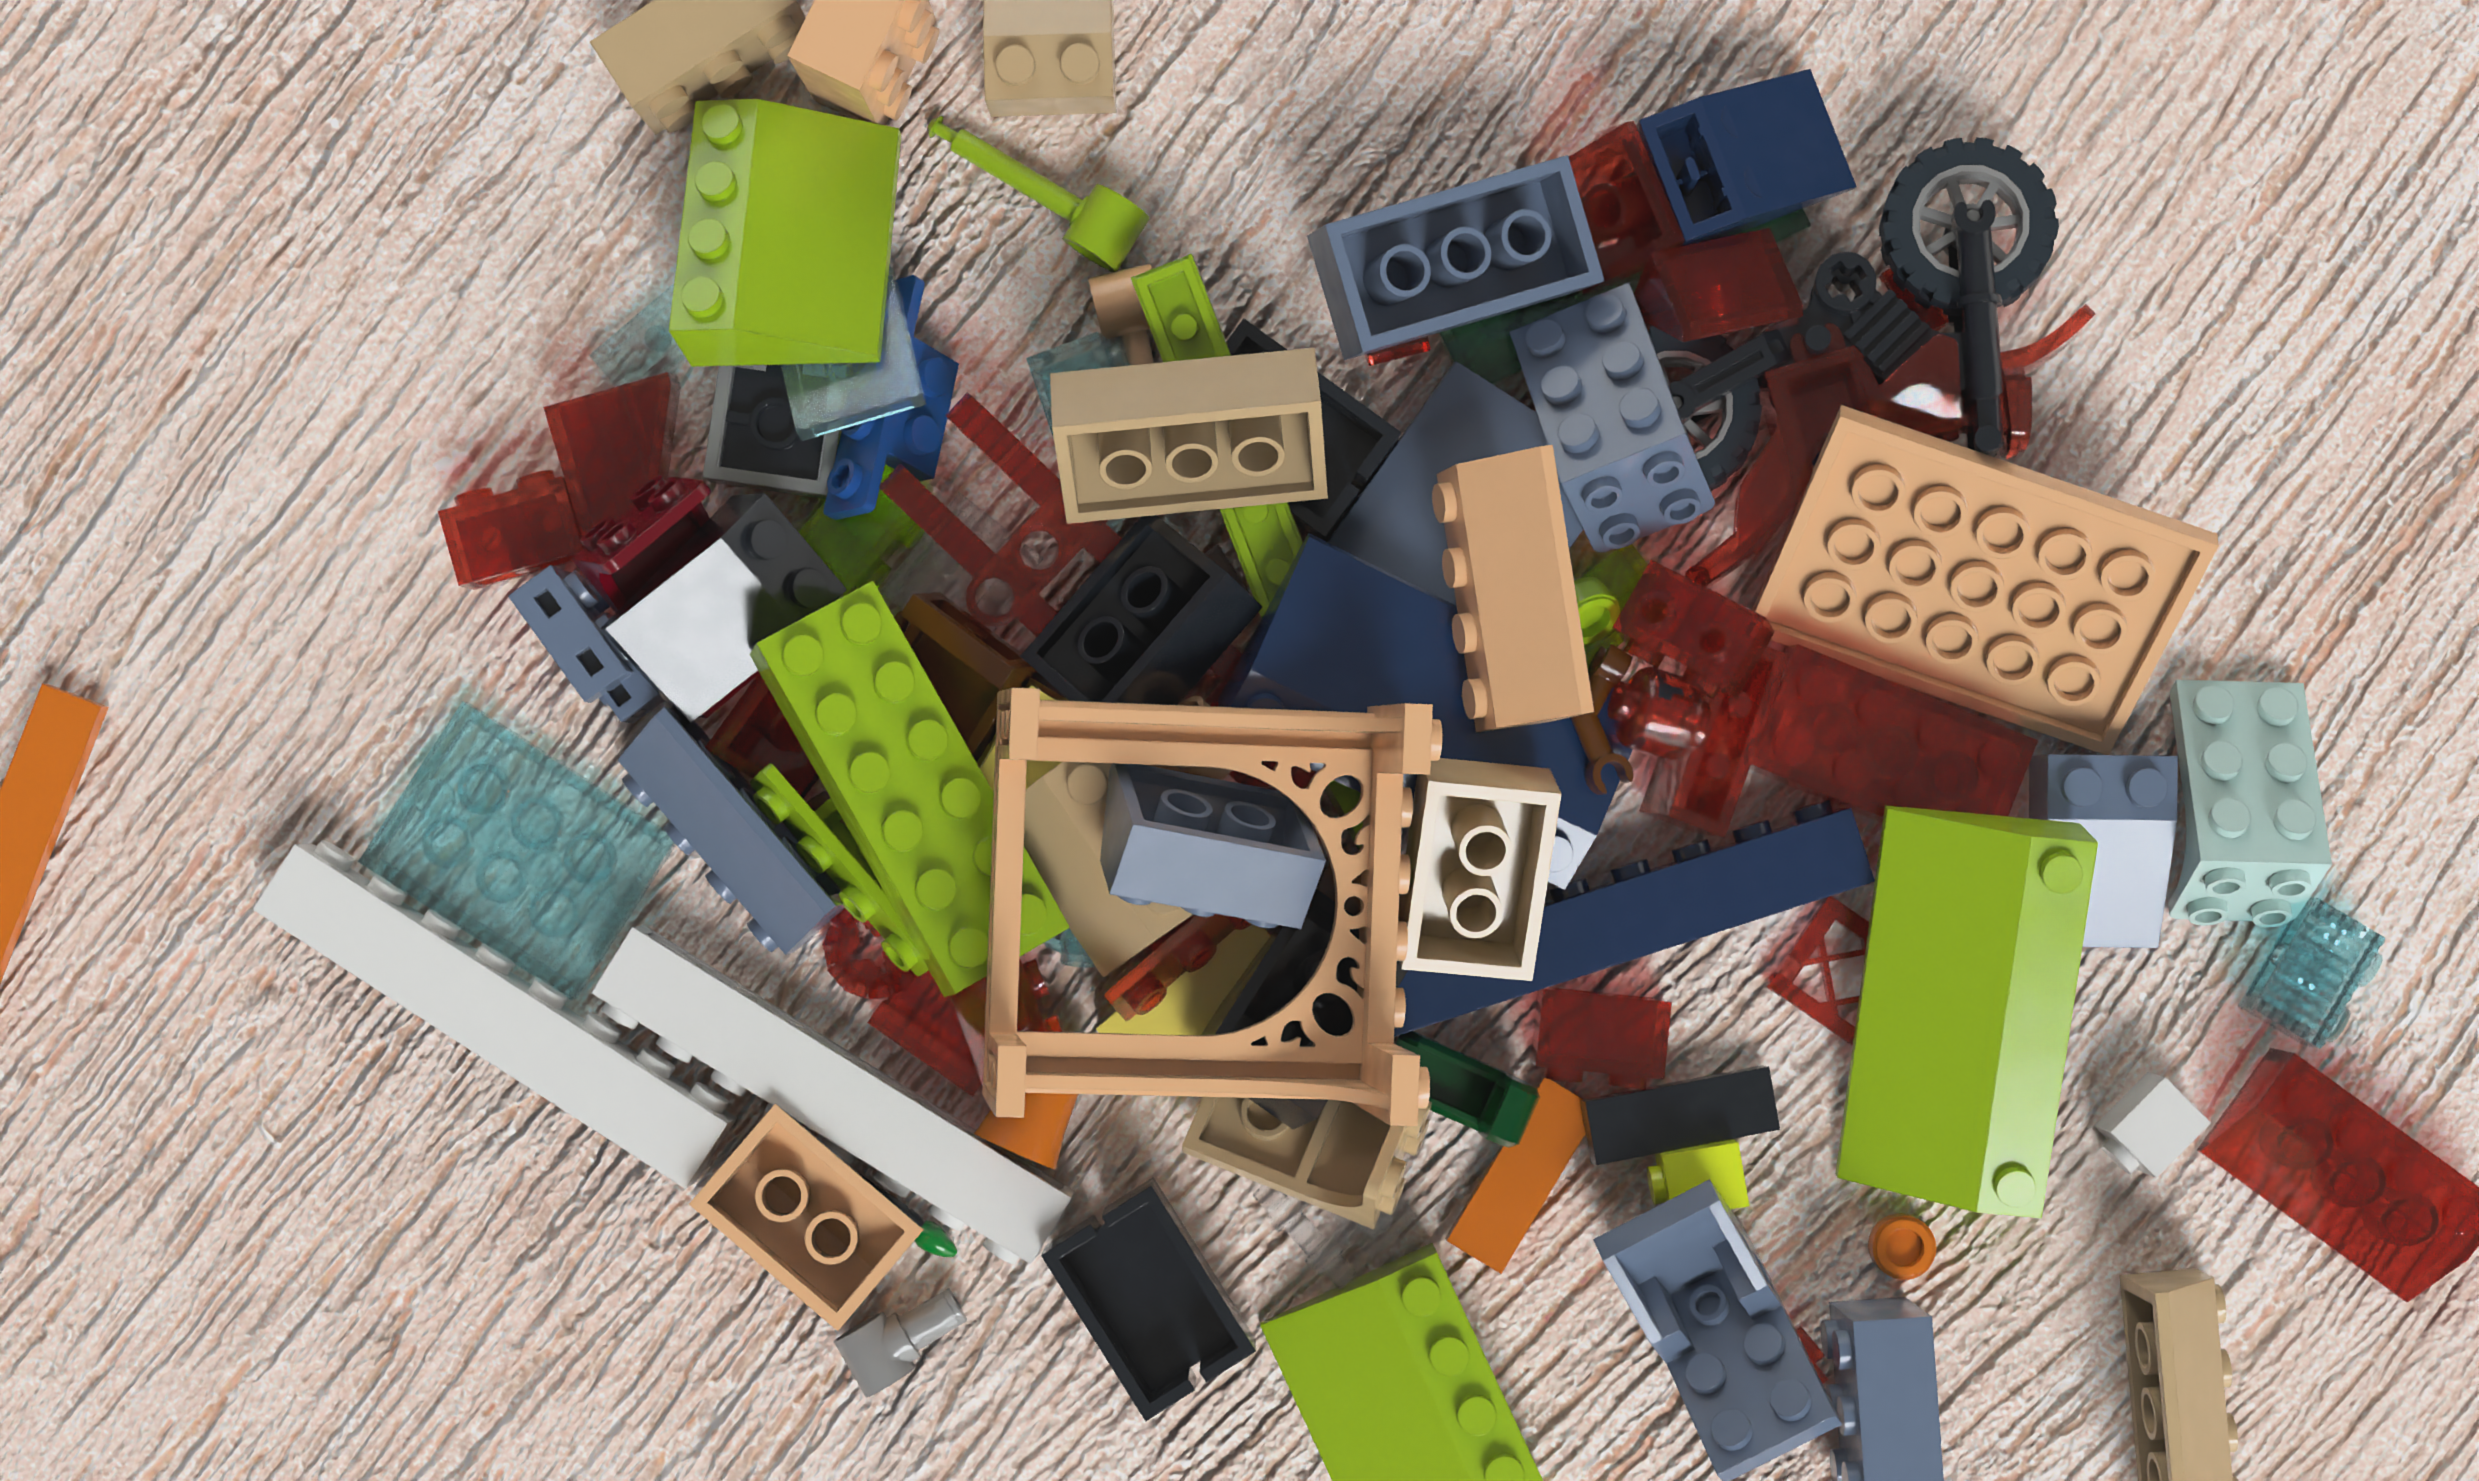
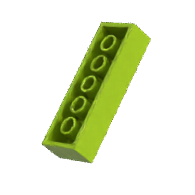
(900, 779)

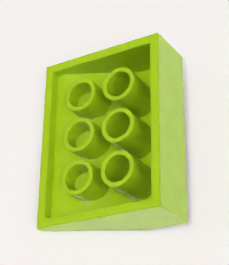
(784, 236)
(1398, 1380)

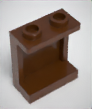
(963, 664)

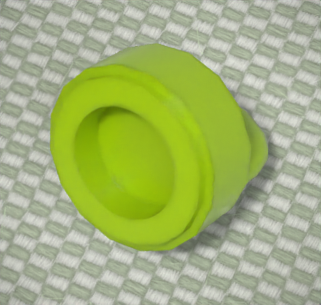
(1596, 608)

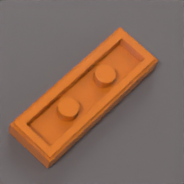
(1520, 1179)

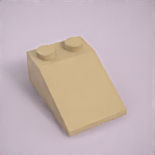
(1049, 57)

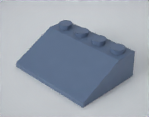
(1394, 514)

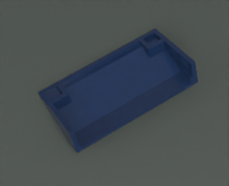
(1364, 638)

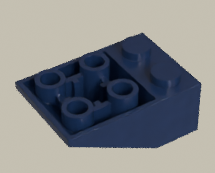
(1746, 156)

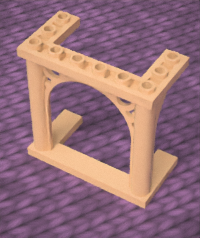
(1351, 1067)

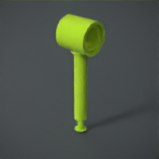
(1100, 225)

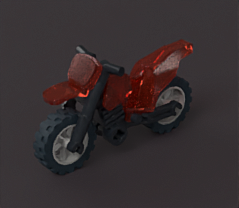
(1878, 350)

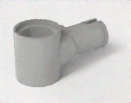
(885, 1347)

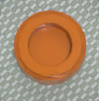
(1902, 1246)

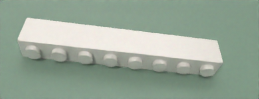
(496, 1012)
(832, 1093)

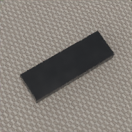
(1679, 1115)

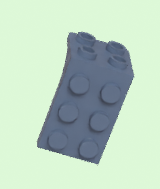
(1611, 420)

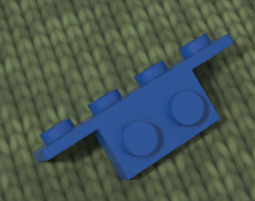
(903, 437)

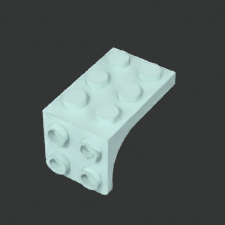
(2248, 801)

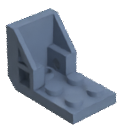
(1719, 1329)

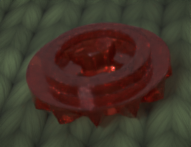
(863, 975)

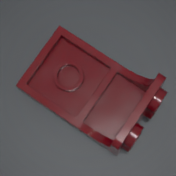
(630, 551)

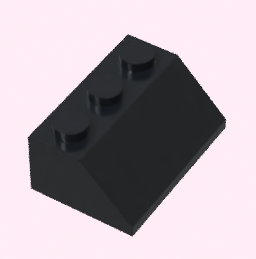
(1143, 622)

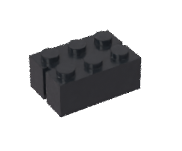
(1353, 441)
(1149, 1298)

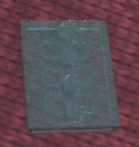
(518, 850)

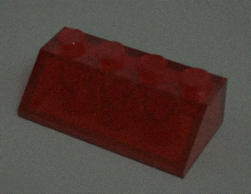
(2346, 1175)

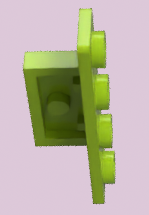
(831, 848)

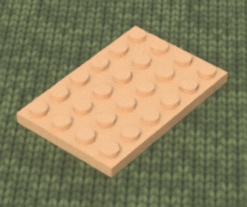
(1981, 580)

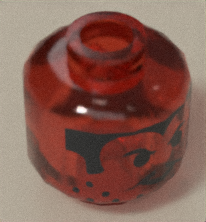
(1659, 714)

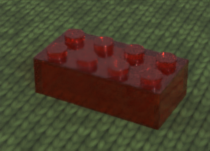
(1884, 744)

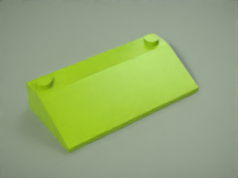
(1966, 1007)

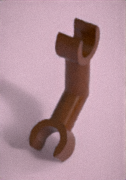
(1604, 674)

